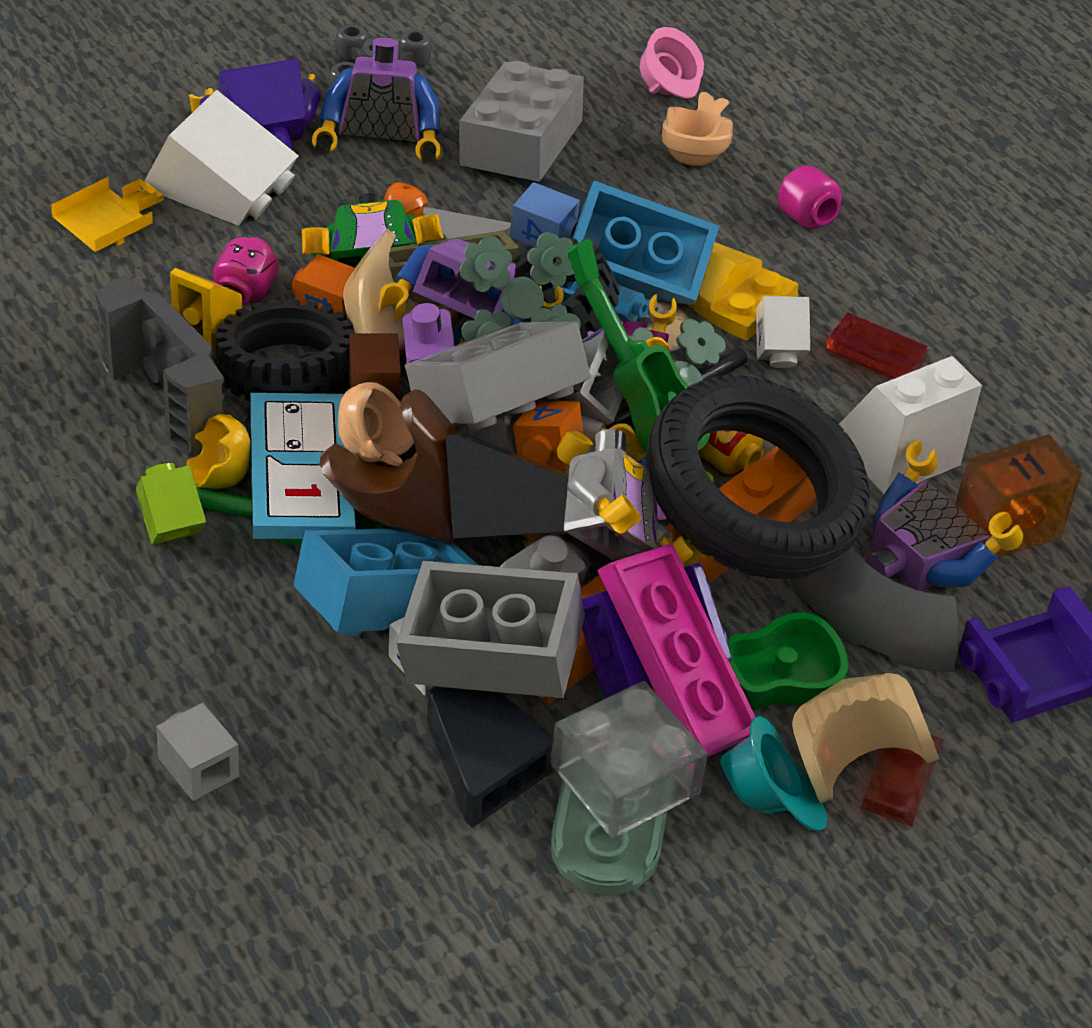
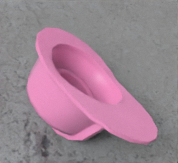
(672, 64)

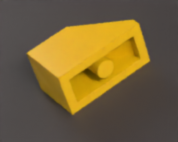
(202, 303)

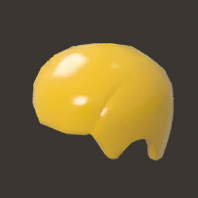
(223, 455)

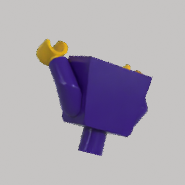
(271, 96)

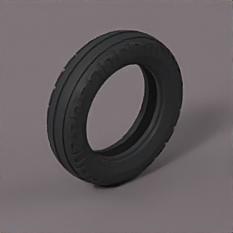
(721, 526)

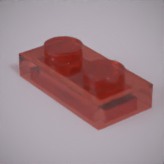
(876, 347)
(899, 783)

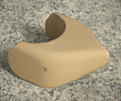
(363, 294)
(857, 719)

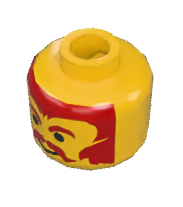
(732, 450)

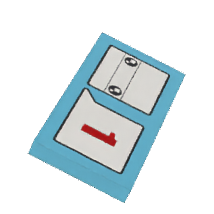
(286, 472)

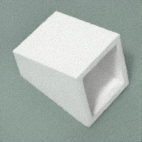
(222, 162)
(924, 405)

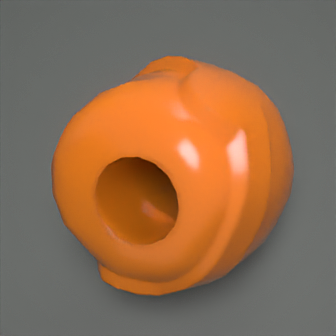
(412, 198)

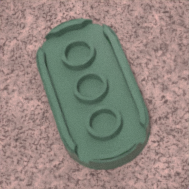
(589, 851)

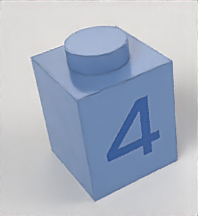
(543, 211)

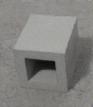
(197, 751)

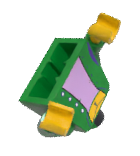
(360, 226)

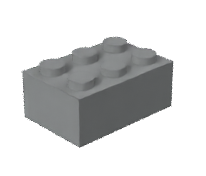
(521, 120)
(502, 372)
(492, 629)

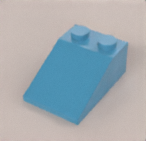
(647, 243)
(365, 575)

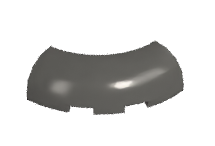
(883, 615)

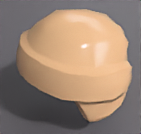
(698, 134)
(373, 424)

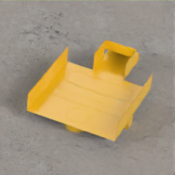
(102, 216)

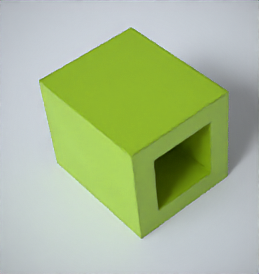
(170, 503)

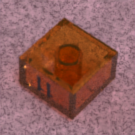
(1029, 482)

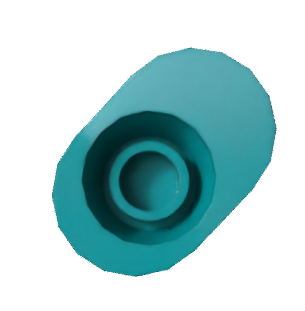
(770, 778)

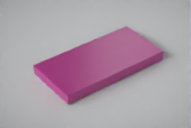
(679, 646)

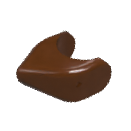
(407, 495)

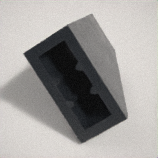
(502, 491)
(486, 748)

